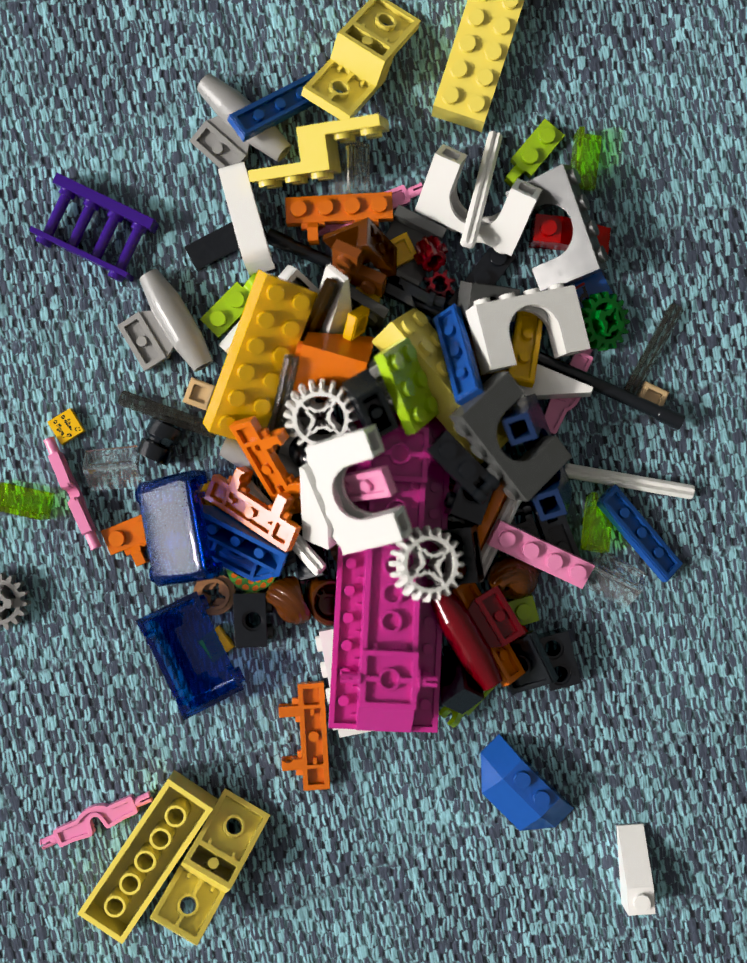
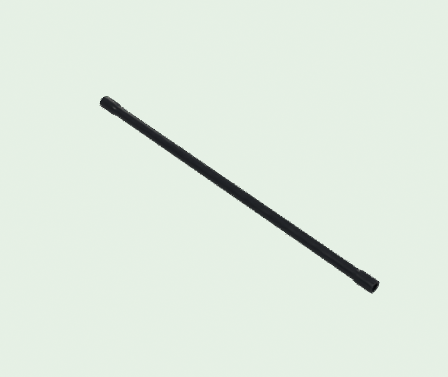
(660, 413)

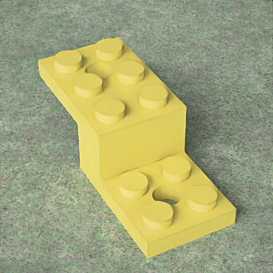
(361, 58)
(320, 151)
(210, 867)

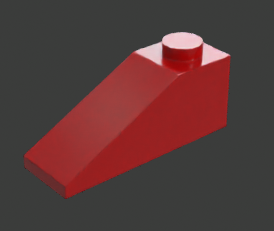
(557, 231)

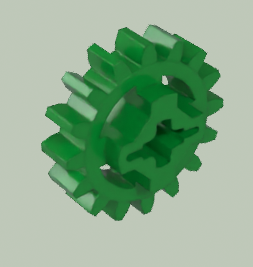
(604, 320)

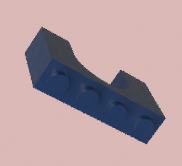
(526, 424)

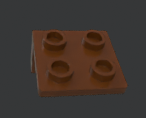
(371, 241)

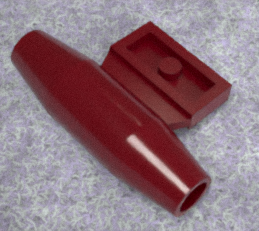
(476, 630)

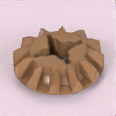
(225, 587)

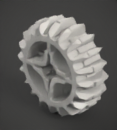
(311, 408)
(440, 580)

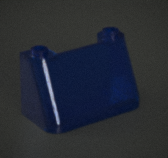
(176, 529)
(190, 654)

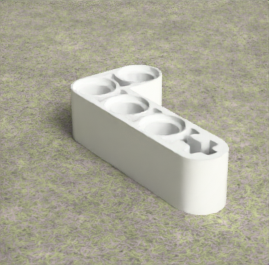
(246, 218)

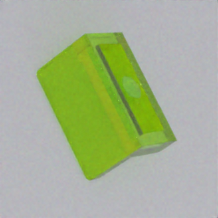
(586, 157)
(25, 501)
(596, 527)

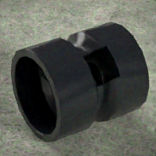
(159, 441)

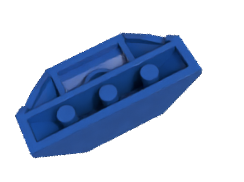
(241, 547)
(519, 789)

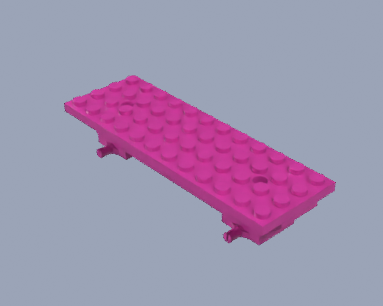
(385, 641)

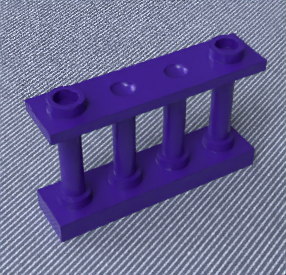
(92, 202)

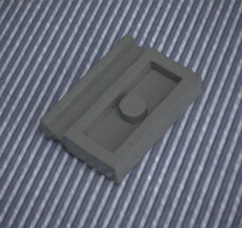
(377, 311)

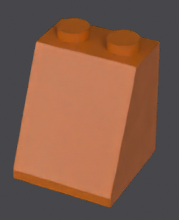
(331, 358)

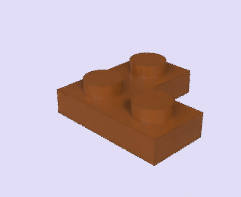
(349, 262)

